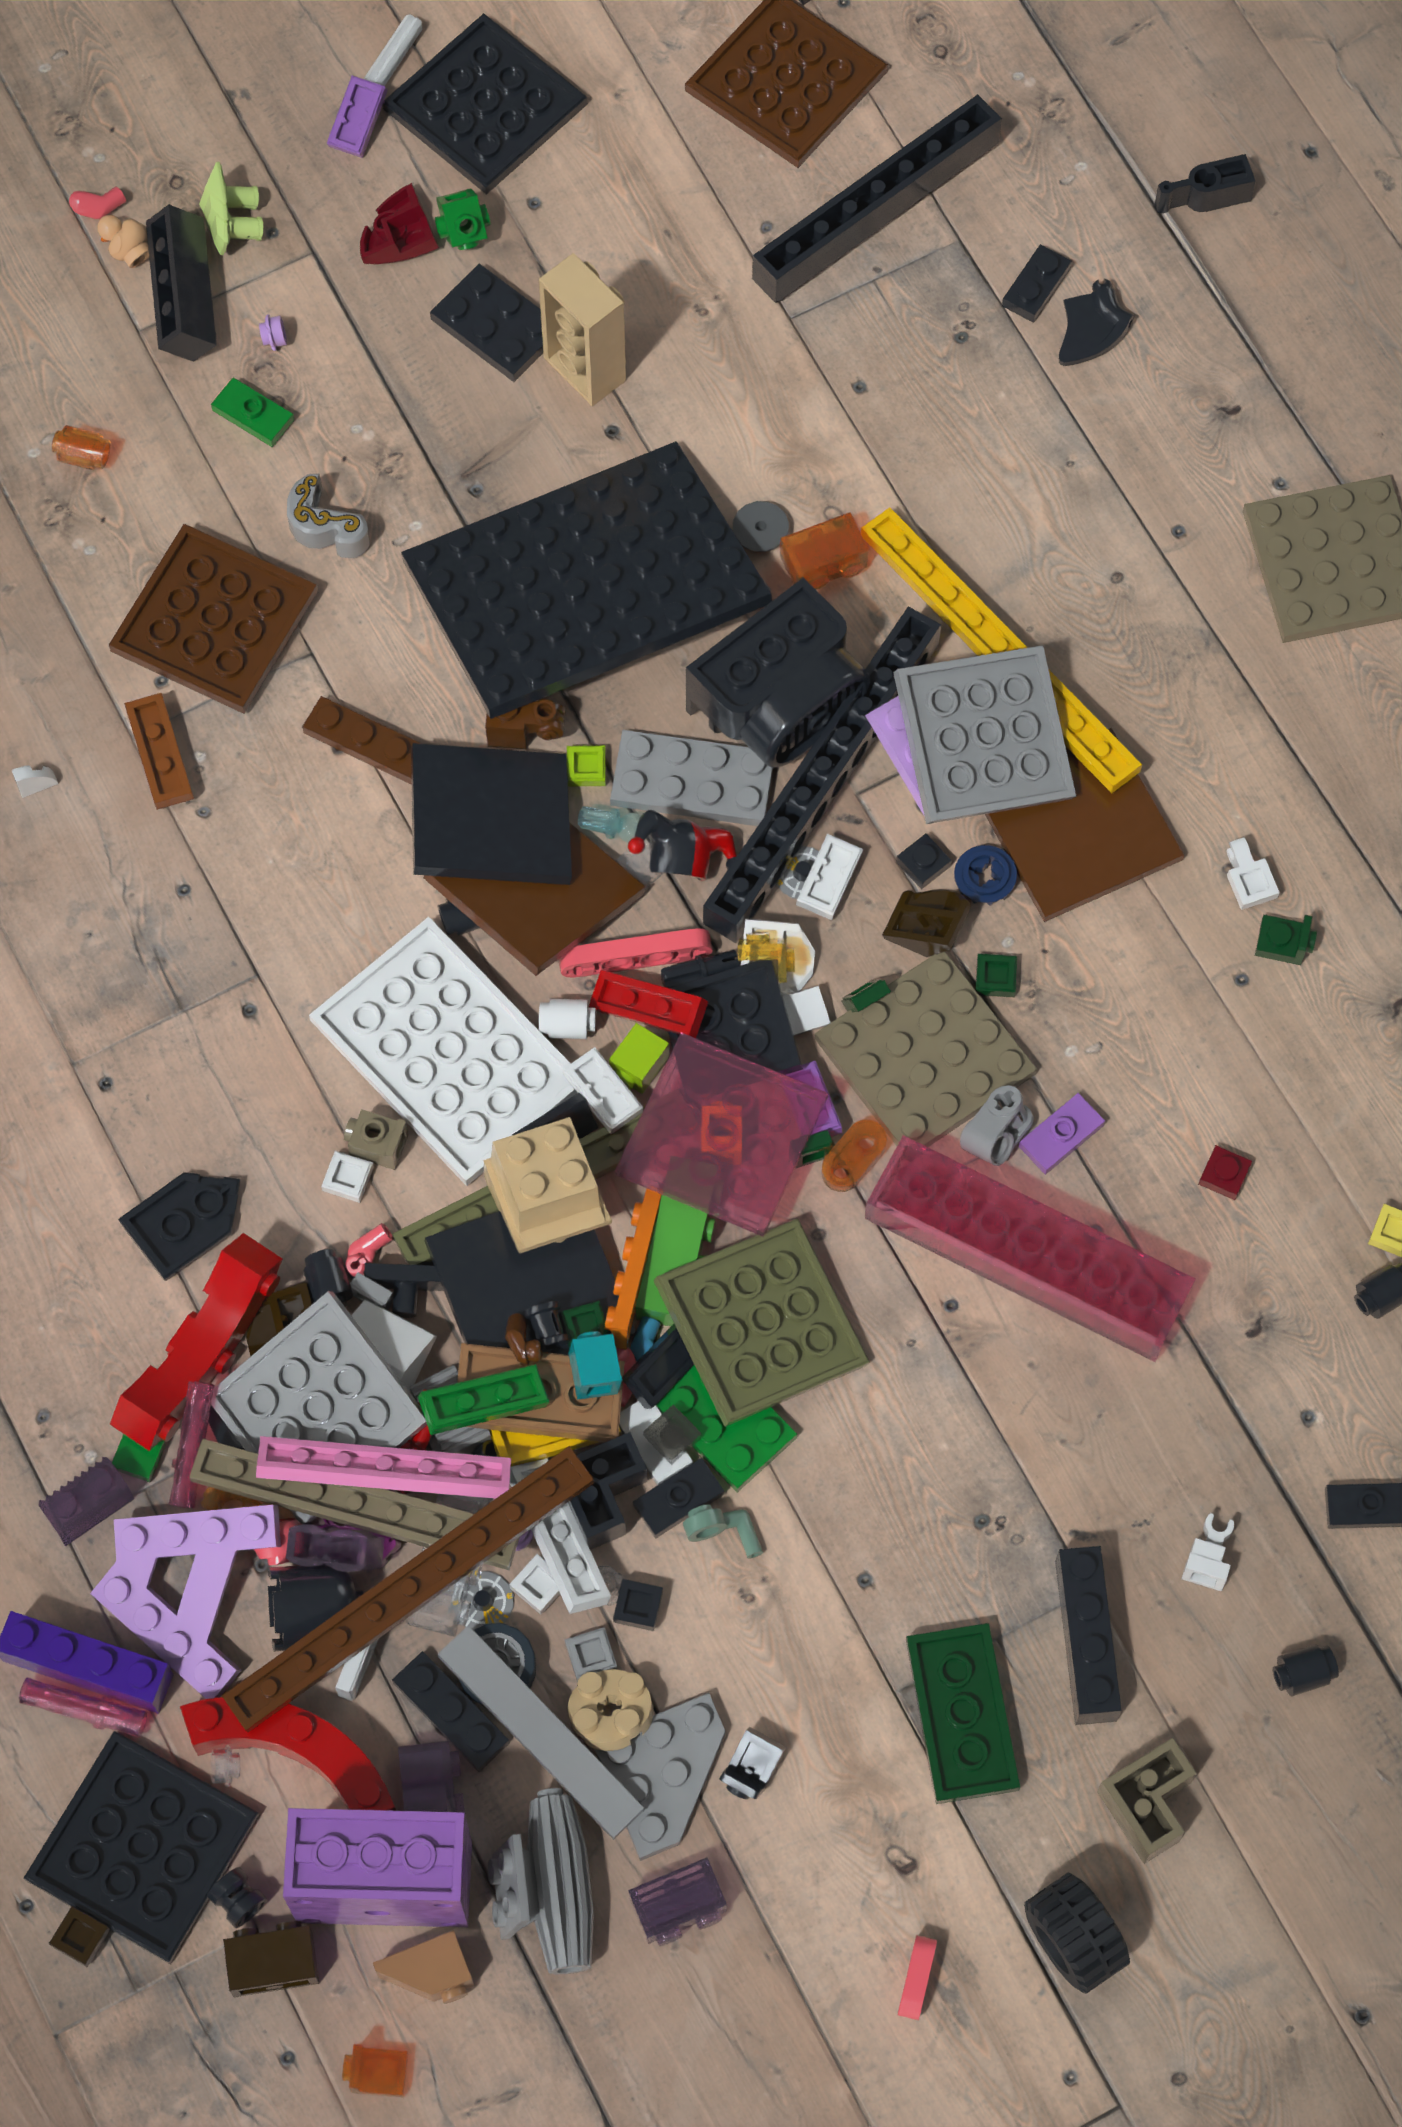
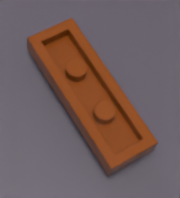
(159, 751)

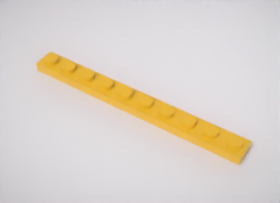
(988, 635)

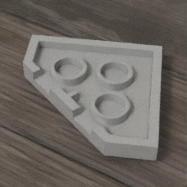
(667, 1771)

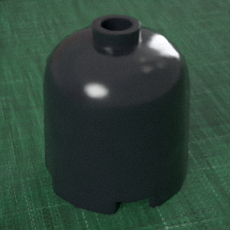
(305, 1600)

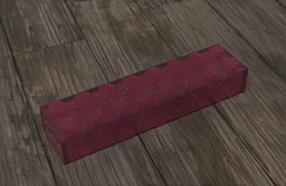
(1029, 1248)

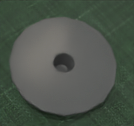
(760, 526)

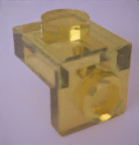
(762, 947)

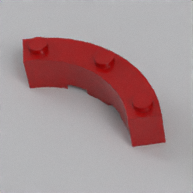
(202, 1344)
(296, 1736)

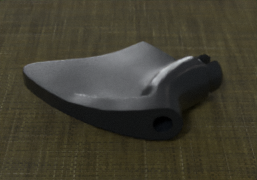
(1093, 324)

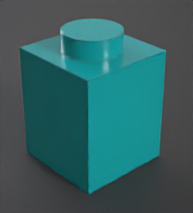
(594, 1365)

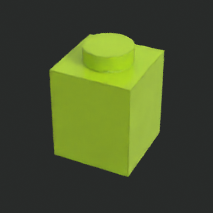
(639, 1058)

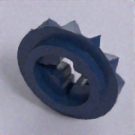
(977, 860)

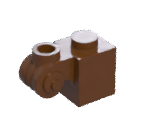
(512, 728)

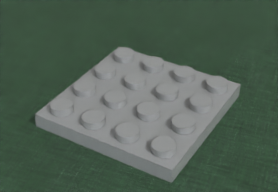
(984, 734)
(318, 1385)

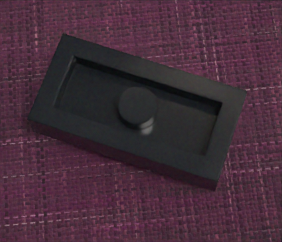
(1036, 283)

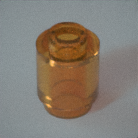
(81, 447)

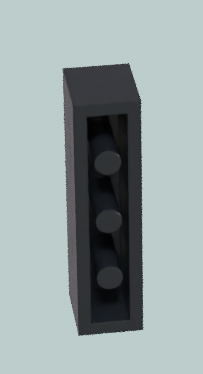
(181, 283)
(1088, 1635)

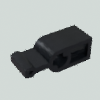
(1209, 186)

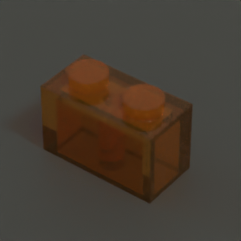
(825, 551)

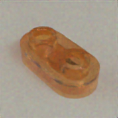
(852, 1157)

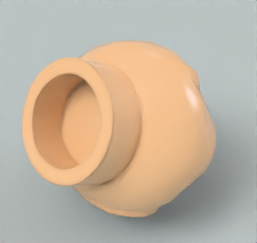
(127, 239)

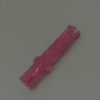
(192, 1432)
(100, 1712)

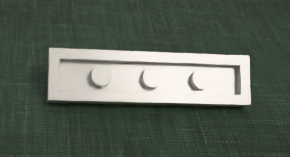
(566, 1553)

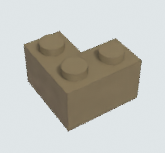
(1138, 1795)

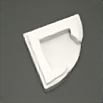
(33, 781)

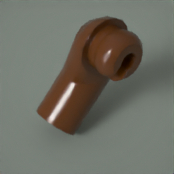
(515, 1335)

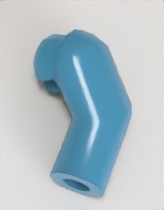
(644, 1336)

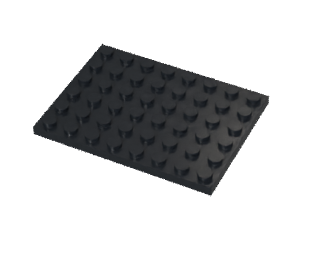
(585, 579)

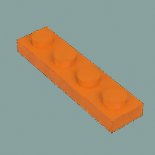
(628, 1283)

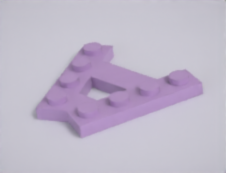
(184, 1635)

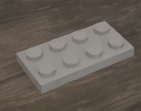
(690, 778)

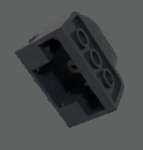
(777, 676)

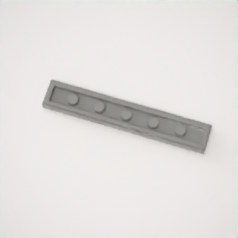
(541, 1732)

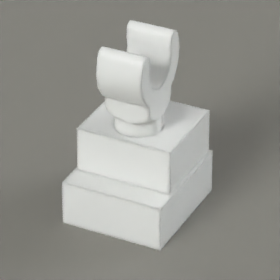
(1205, 1558)

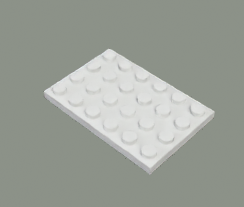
(444, 1048)

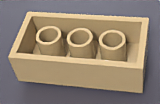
(583, 328)

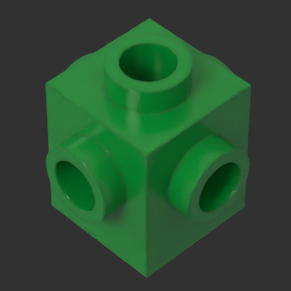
(456, 208)

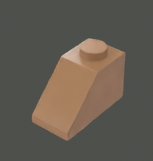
(429, 1969)

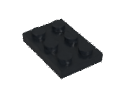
(492, 322)

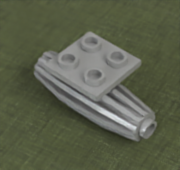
(547, 1884)

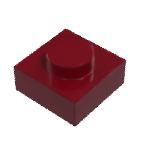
(1225, 1172)

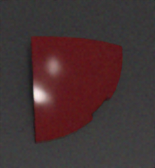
(398, 231)

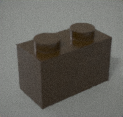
(270, 1959)

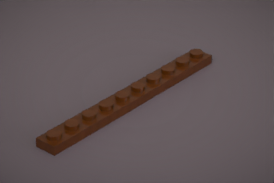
(408, 1589)

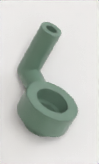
(709, 1522)

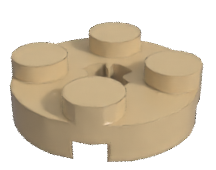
(606, 1688)

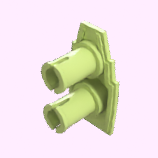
(215, 205)

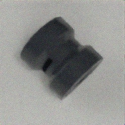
(237, 1897)

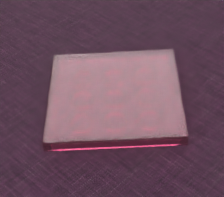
(722, 1134)

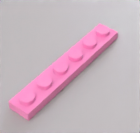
(382, 1467)

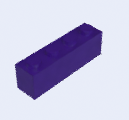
(85, 1662)

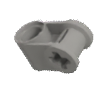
(997, 1130)

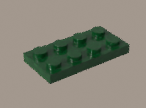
(962, 1713)

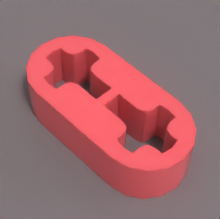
(917, 1977)

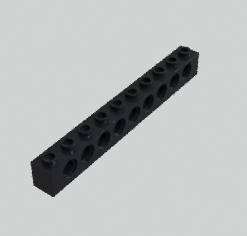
(816, 781)

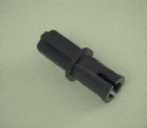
(698, 968)

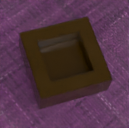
(79, 1936)

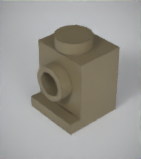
(381, 1150)

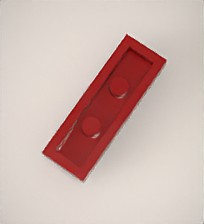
(648, 1004)

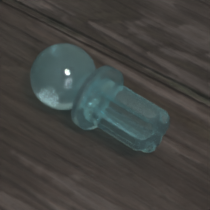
(609, 822)

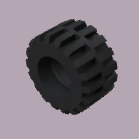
(1077, 1932)

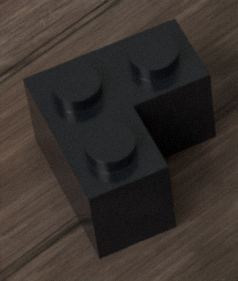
(615, 1469)

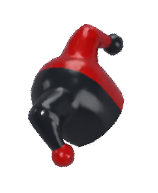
(681, 845)

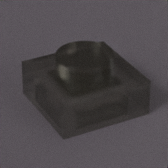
(672, 1434)

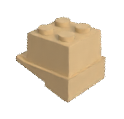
(544, 1186)

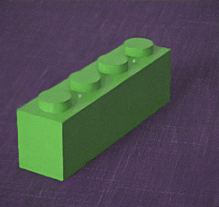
(674, 1243)

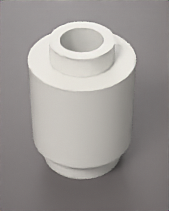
(566, 1018)

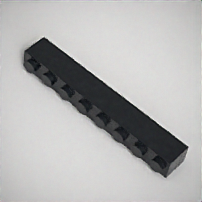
(876, 198)

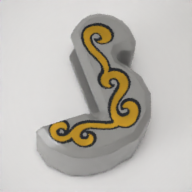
(321, 526)

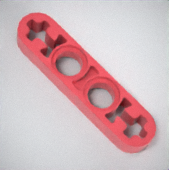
(636, 952)

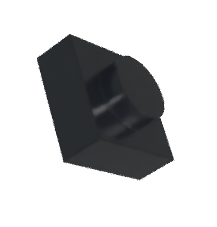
(923, 861)
(638, 1605)

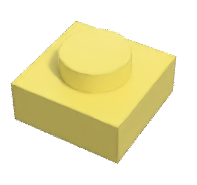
(1388, 1231)

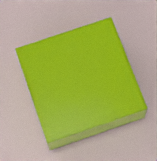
(586, 766)

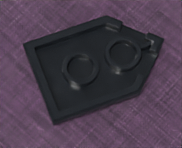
(182, 1220)

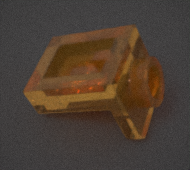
(376, 2071)

